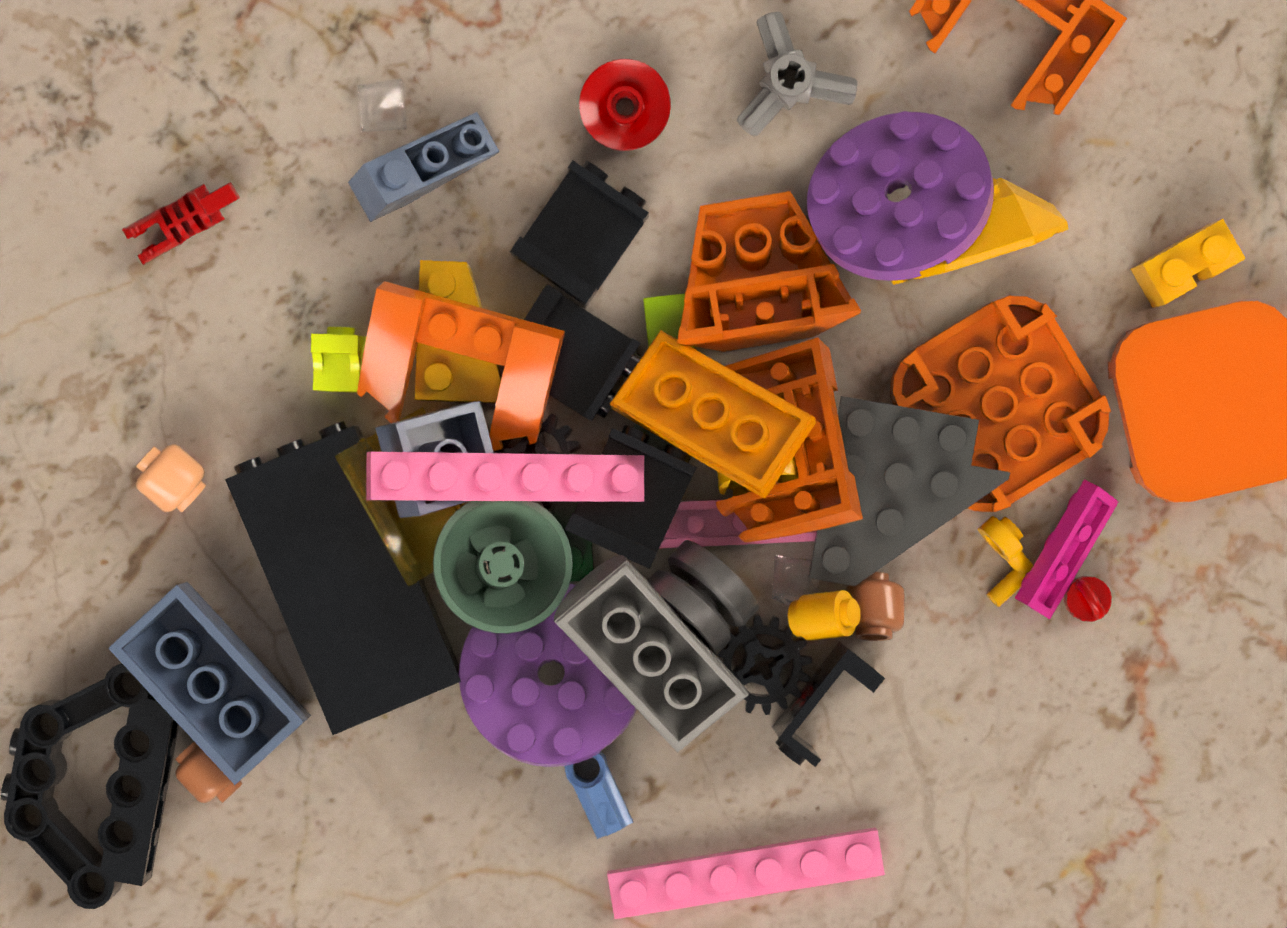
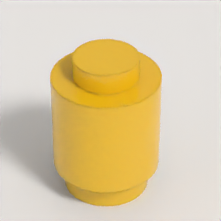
(824, 615)

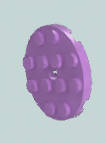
(899, 239)
(533, 719)

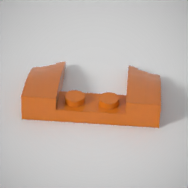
(1083, 37)
(409, 317)
(825, 488)

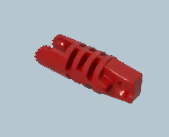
(183, 218)

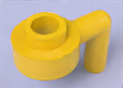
(1004, 539)

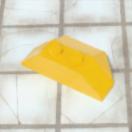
(1014, 223)

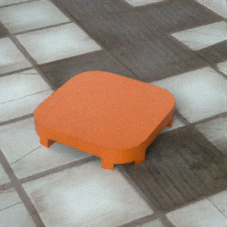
(1023, 386)
(1205, 400)

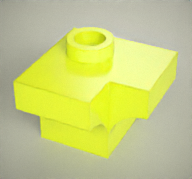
(337, 360)

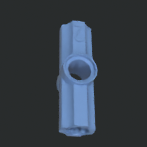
(601, 799)

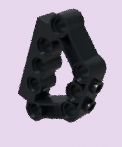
(56, 837)

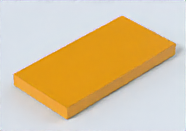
(713, 414)

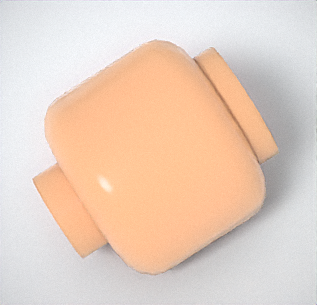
(170, 478)

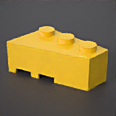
(446, 374)

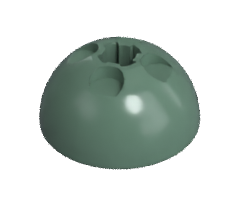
(515, 541)

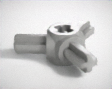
(776, 96)

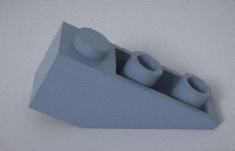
(421, 166)

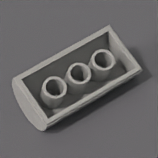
(648, 652)

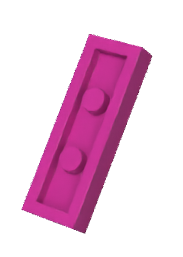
(1066, 549)

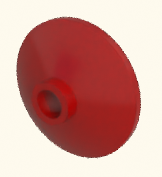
(624, 81)

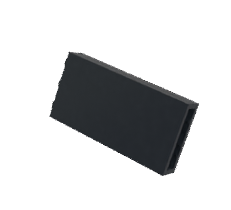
(346, 605)

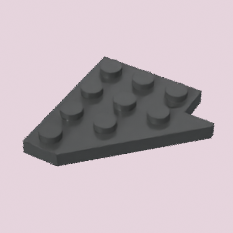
(909, 482)

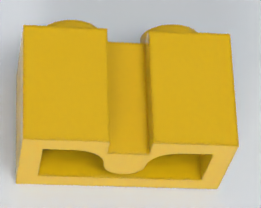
(1201, 253)

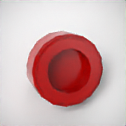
(1088, 598)

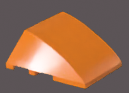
(759, 277)

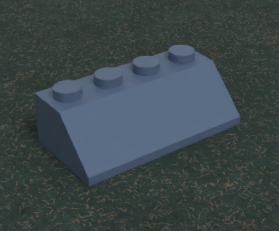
(209, 681)

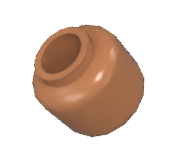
(880, 607)
(203, 776)

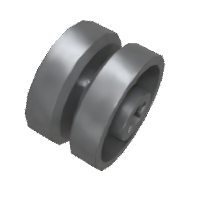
(705, 594)

